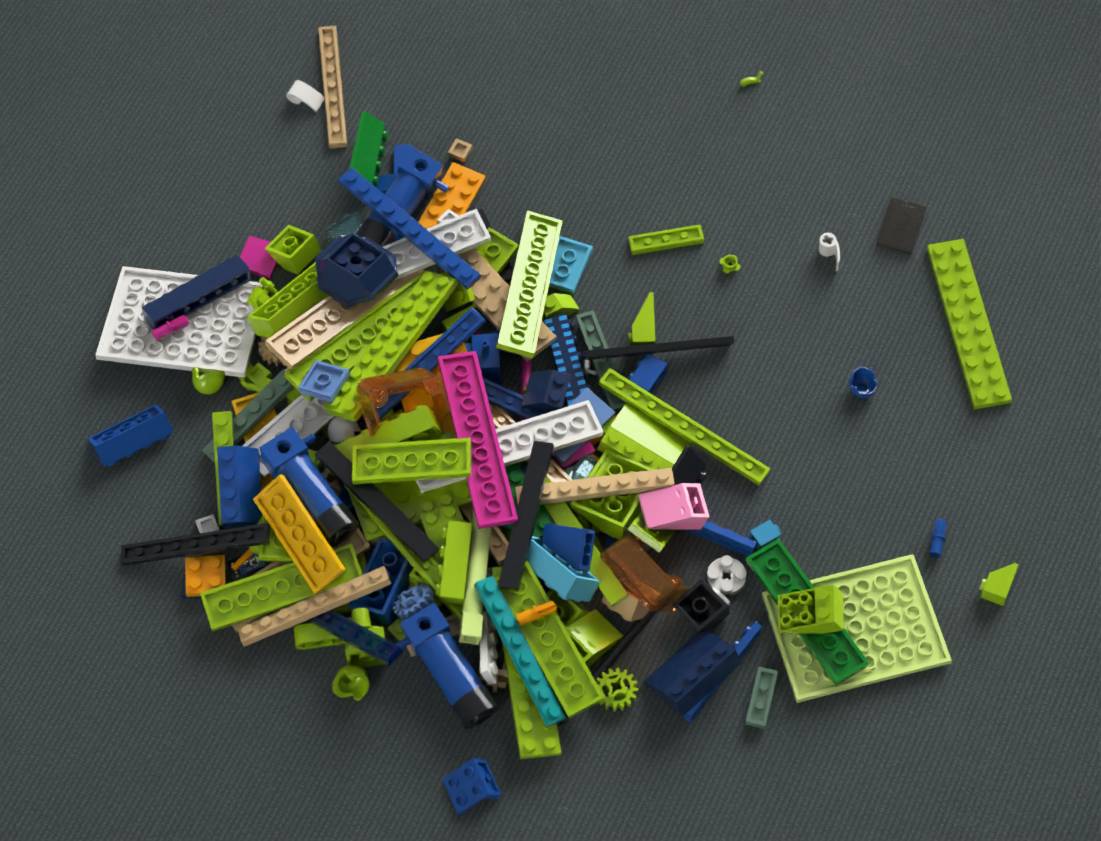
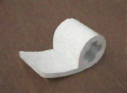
(303, 92)
(829, 246)

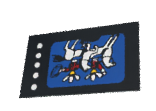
(249, 567)

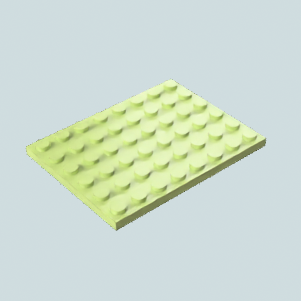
(885, 617)

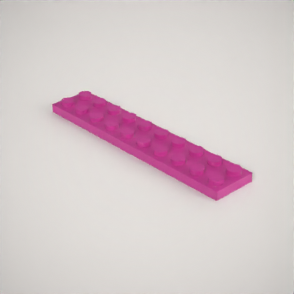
(474, 420)

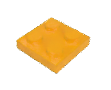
(204, 574)

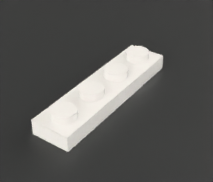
(488, 650)

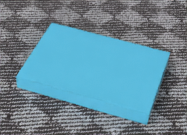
(569, 264)

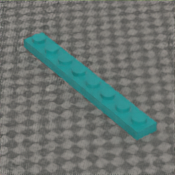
(519, 651)

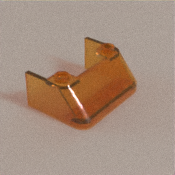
(374, 393)
(642, 575)

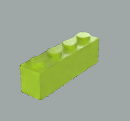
(455, 562)

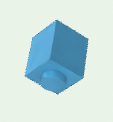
(765, 534)

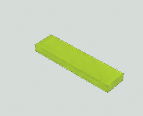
(666, 239)

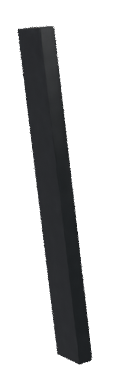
(657, 348)
(378, 504)
(526, 514)
(195, 544)

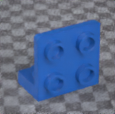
(471, 785)

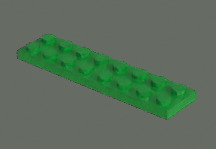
(782, 575)

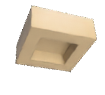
(460, 150)

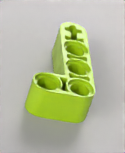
(311, 636)

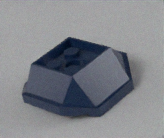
(355, 269)

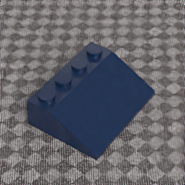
(693, 671)

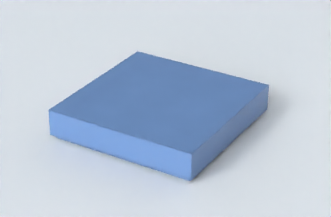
(324, 381)

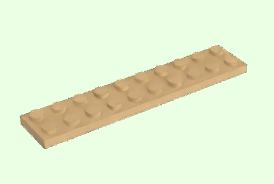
(322, 324)

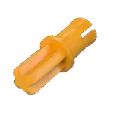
(536, 612)

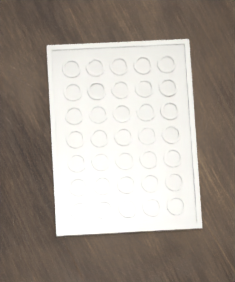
(214, 340)

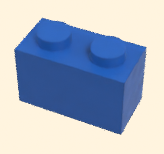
(649, 373)

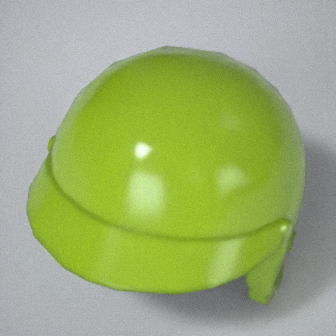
(208, 382)
(351, 681)

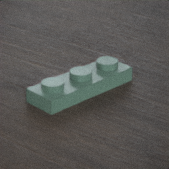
(761, 697)

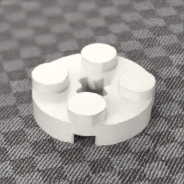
(727, 565)

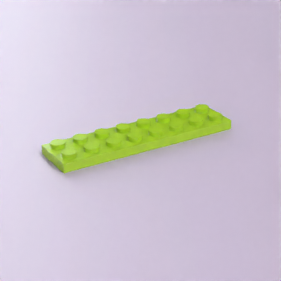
(269, 591)
(553, 648)

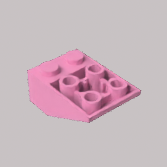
(675, 507)

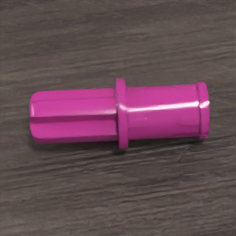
(170, 327)

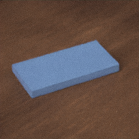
(603, 414)

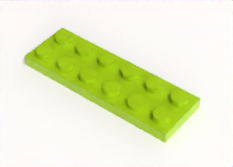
(411, 461)

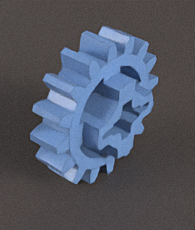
(413, 601)

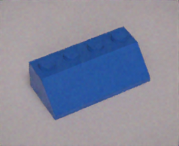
(131, 435)
(239, 485)
(381, 602)

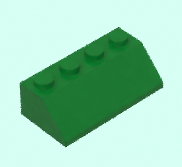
(369, 148)

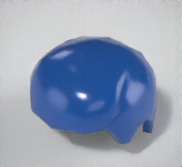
(863, 382)

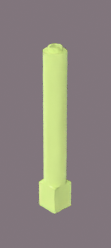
(476, 570)

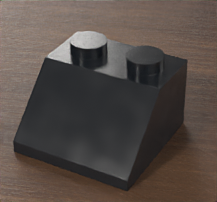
(688, 468)
(702, 606)

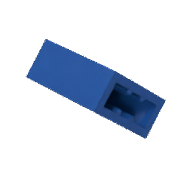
(570, 543)

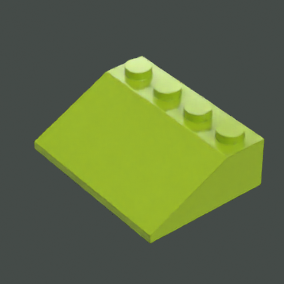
(643, 439)
(616, 512)

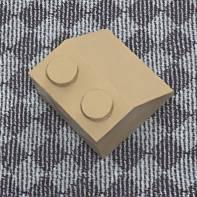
(629, 608)

